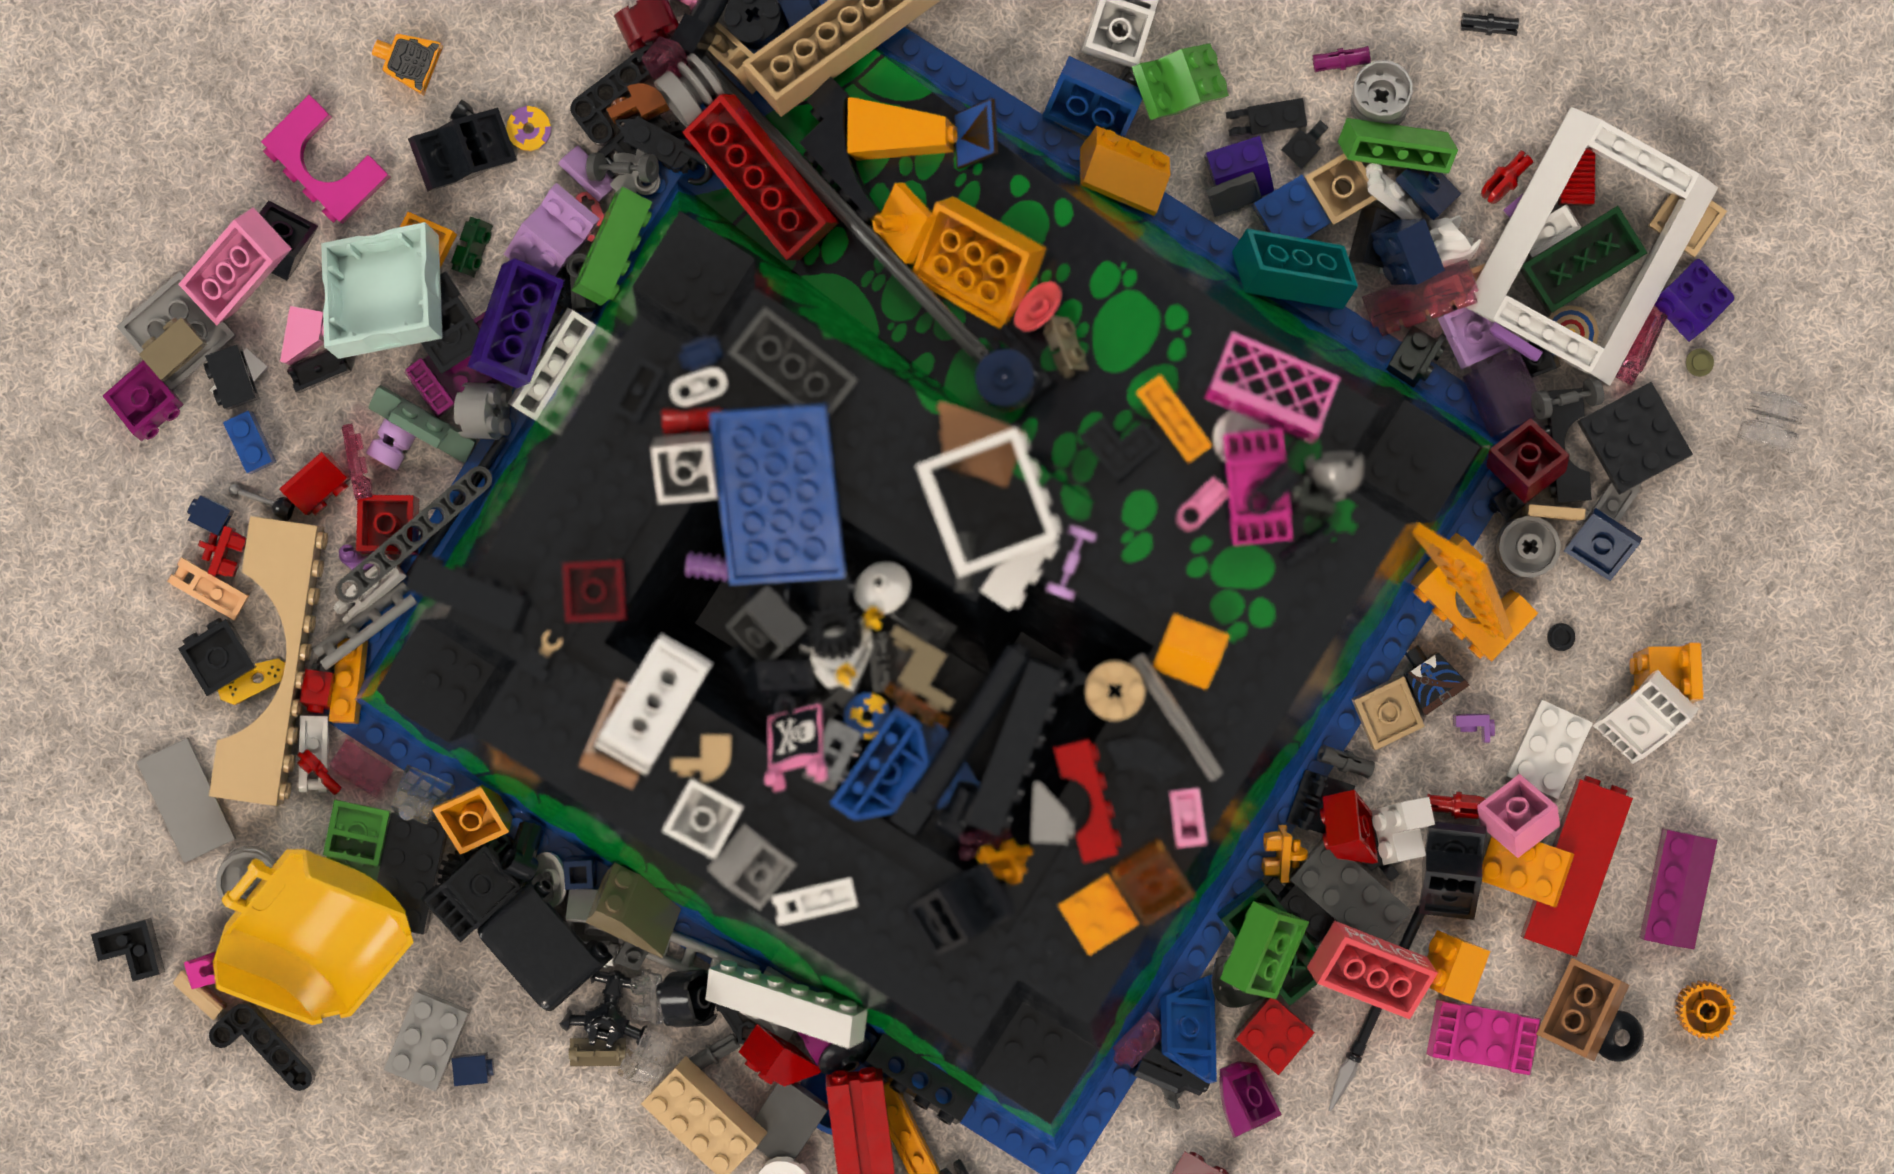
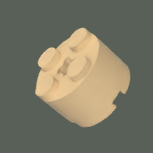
(1131, 690)

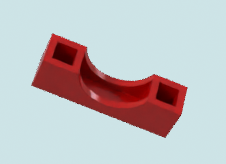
(1095, 837)

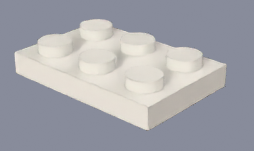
(1549, 748)

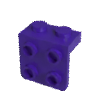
(1694, 299)

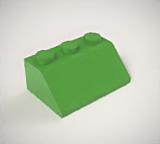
(1264, 950)

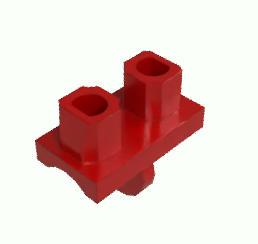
(219, 563)

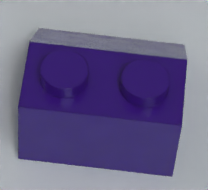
(1239, 160)

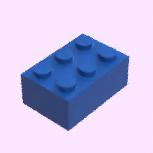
(1092, 98)

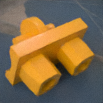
(1285, 851)
(1008, 862)

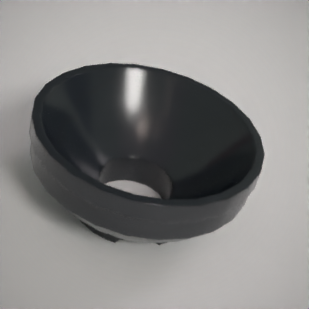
(1609, 1048)

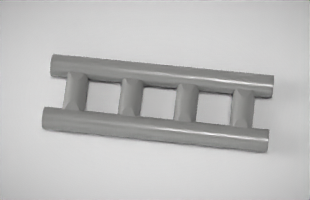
(378, 623)
(692, 947)

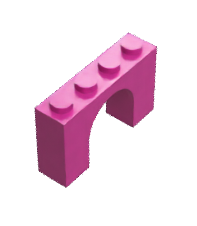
(288, 145)

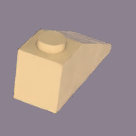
(730, 54)

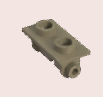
(1061, 334)
(584, 1054)

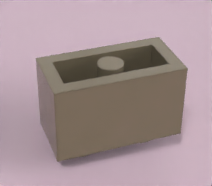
(172, 348)

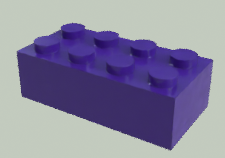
(515, 323)

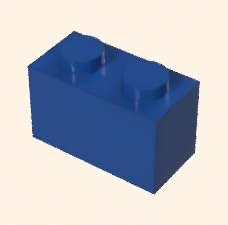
(249, 442)

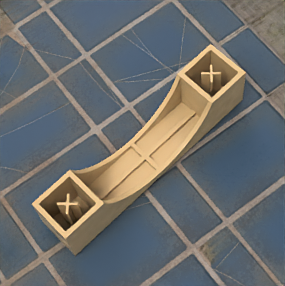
(286, 565)

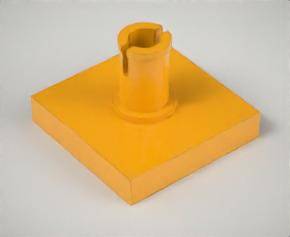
(904, 223)

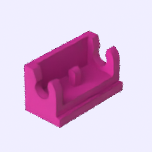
(200, 971)

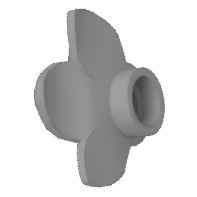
(633, 181)

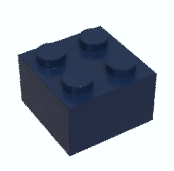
(1407, 252)

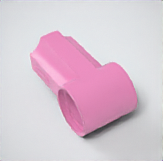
(1203, 503)

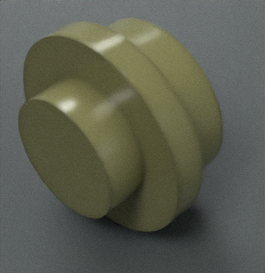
(1699, 362)

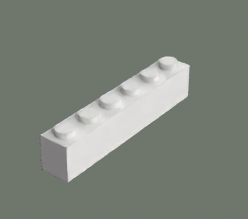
(786, 1004)

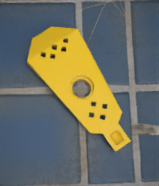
(247, 687)

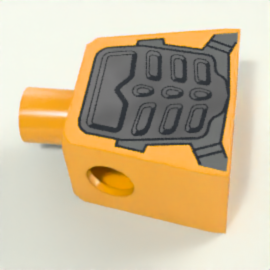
(409, 60)

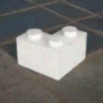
(1399, 829)

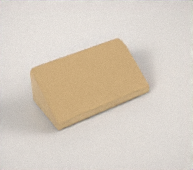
(203, 996)

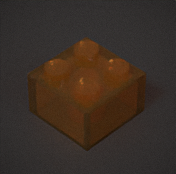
(1152, 882)

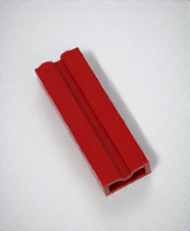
(1591, 833)
(860, 1122)

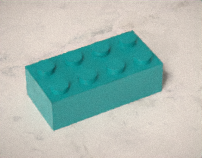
(1294, 268)

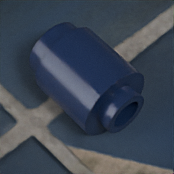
(700, 353)

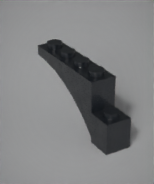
(828, 147)

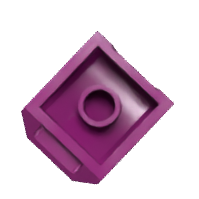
(1246, 1098)

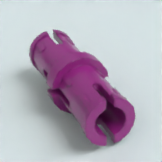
(1341, 59)

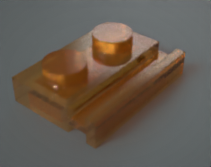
(909, 704)

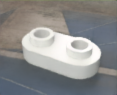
(699, 387)

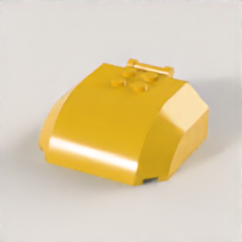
(309, 937)

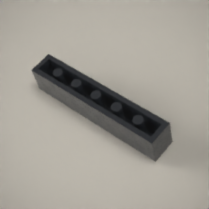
(1017, 746)

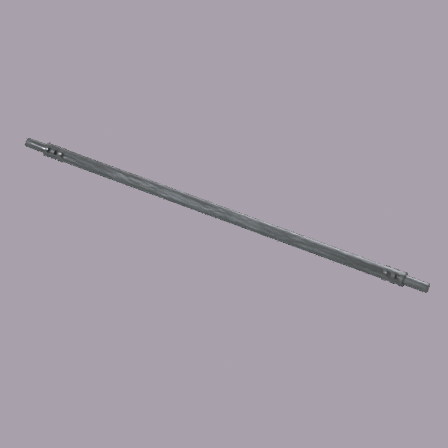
(859, 227)

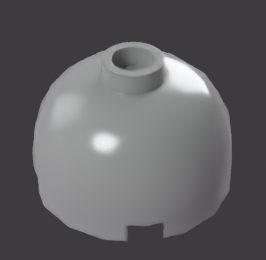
(1335, 473)

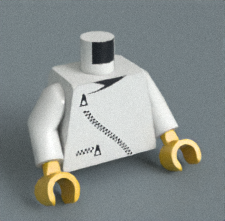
(848, 670)

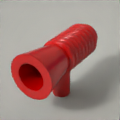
(680, 421)

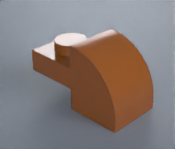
(643, 100)

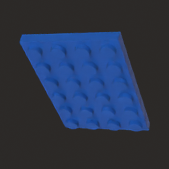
(778, 494)

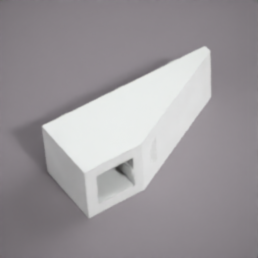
(1011, 577)

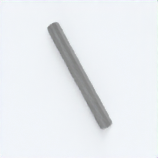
(1177, 717)

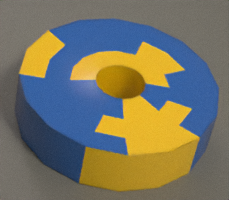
(864, 702)

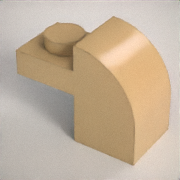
(714, 760)

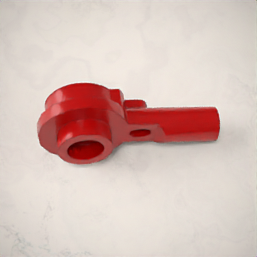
(310, 763)

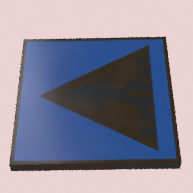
(976, 133)

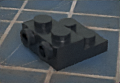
(216, 656)

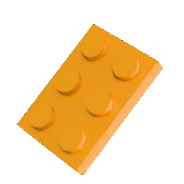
(1535, 874)

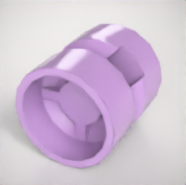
(385, 453)

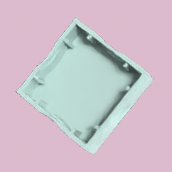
(381, 290)

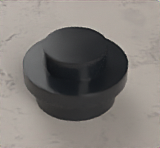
(1561, 637)

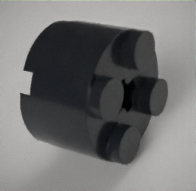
(751, 32)
(683, 999)

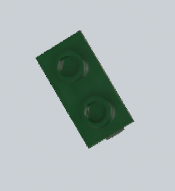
(469, 258)

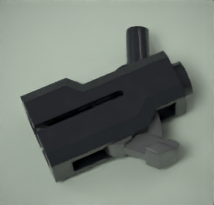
(1168, 1076)

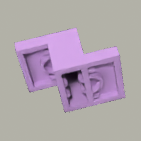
(553, 232)

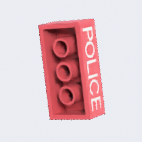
(1372, 970)

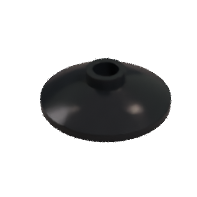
(840, 1058)

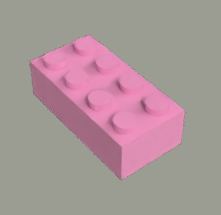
(235, 266)

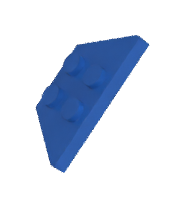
(1190, 1028)

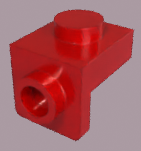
(317, 690)

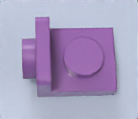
(1469, 723)

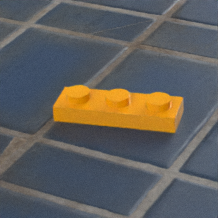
(1174, 419)
(348, 680)

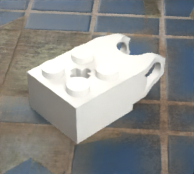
(1134, 21)

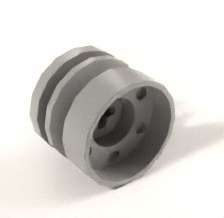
(1385, 82)
(689, 91)

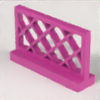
(1265, 410)

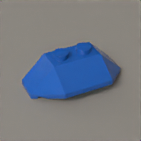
(885, 770)

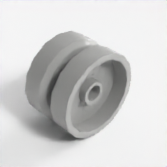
(1543, 541)
(236, 865)

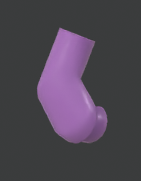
(351, 557)

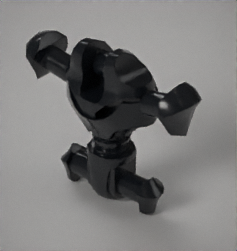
(606, 1020)

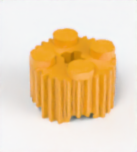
(1717, 1019)

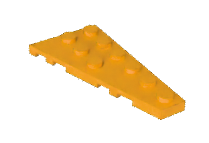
(1469, 578)

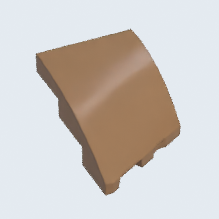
(966, 427)

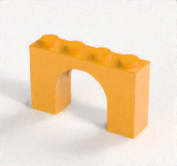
(1433, 587)

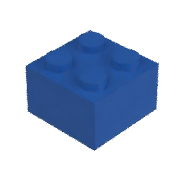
(1292, 210)

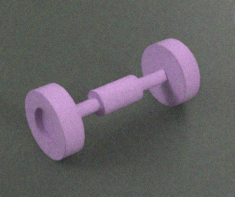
(1071, 562)

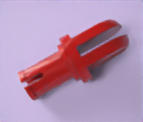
(1505, 178)
(1459, 805)

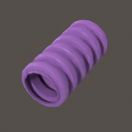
(706, 566)

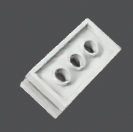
(668, 663)

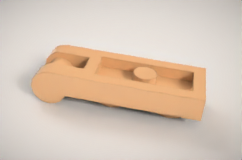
(209, 589)

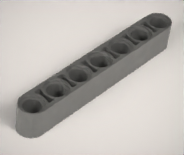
(425, 527)

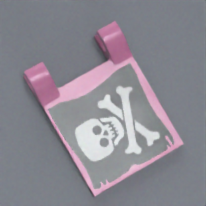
(795, 743)

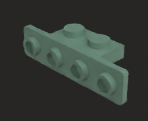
(421, 423)

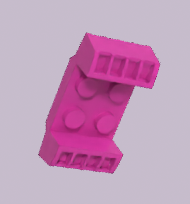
(1248, 461)
(1483, 1036)

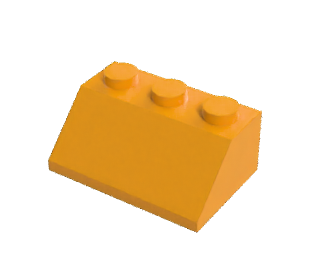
(1124, 170)

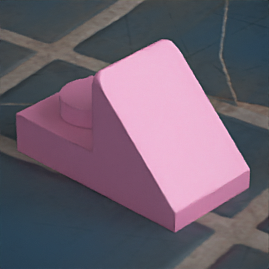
(1187, 818)

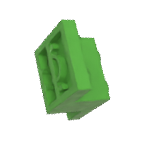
(1180, 81)
(357, 836)

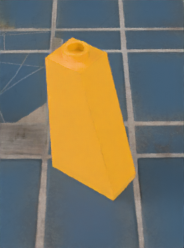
(894, 131)

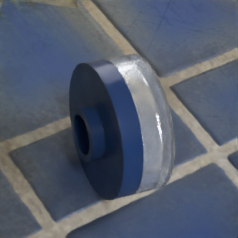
(1005, 380)

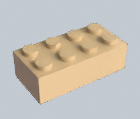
(704, 1117)

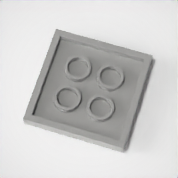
(162, 307)

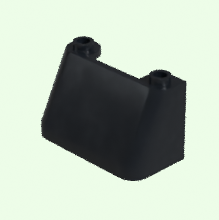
(541, 945)

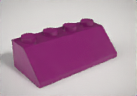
(1678, 889)

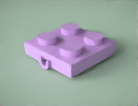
(1470, 337)

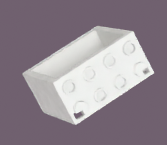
(1030, 473)

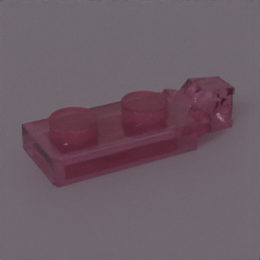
(1642, 347)
(357, 465)

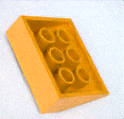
(977, 261)

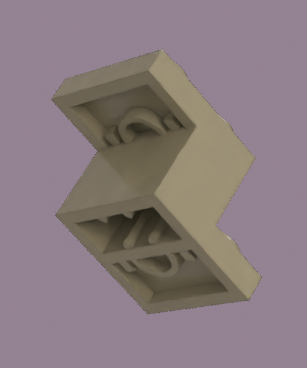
(921, 669)

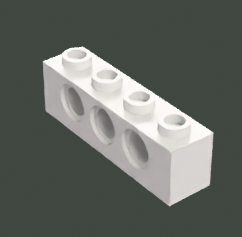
(553, 363)

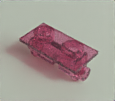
(1138, 1041)

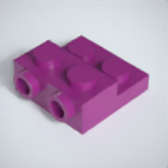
(143, 402)

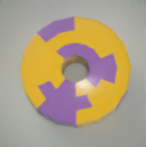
(522, 117)

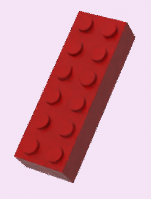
(760, 177)

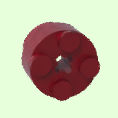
(646, 22)

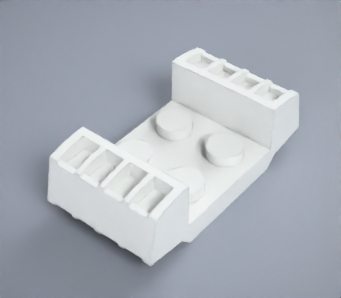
(1646, 718)

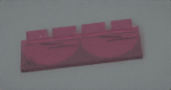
(1411, 301)

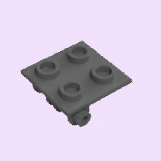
(888, 661)

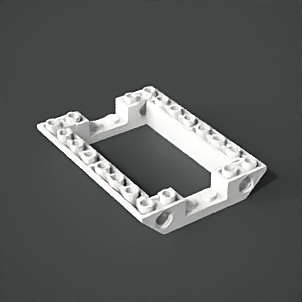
(1531, 214)

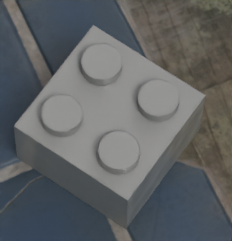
(684, 468)

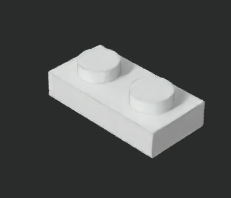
(1557, 227)

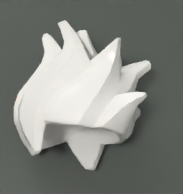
(1450, 242)

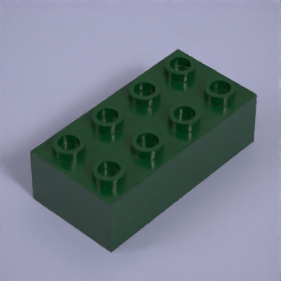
(1583, 260)
(1298, 979)

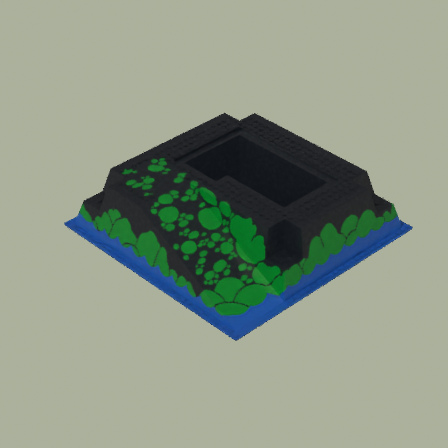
(1149, 296)

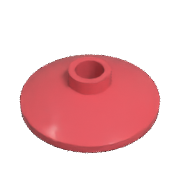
(1037, 306)

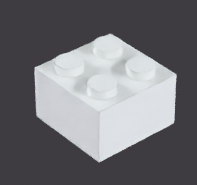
(703, 818)

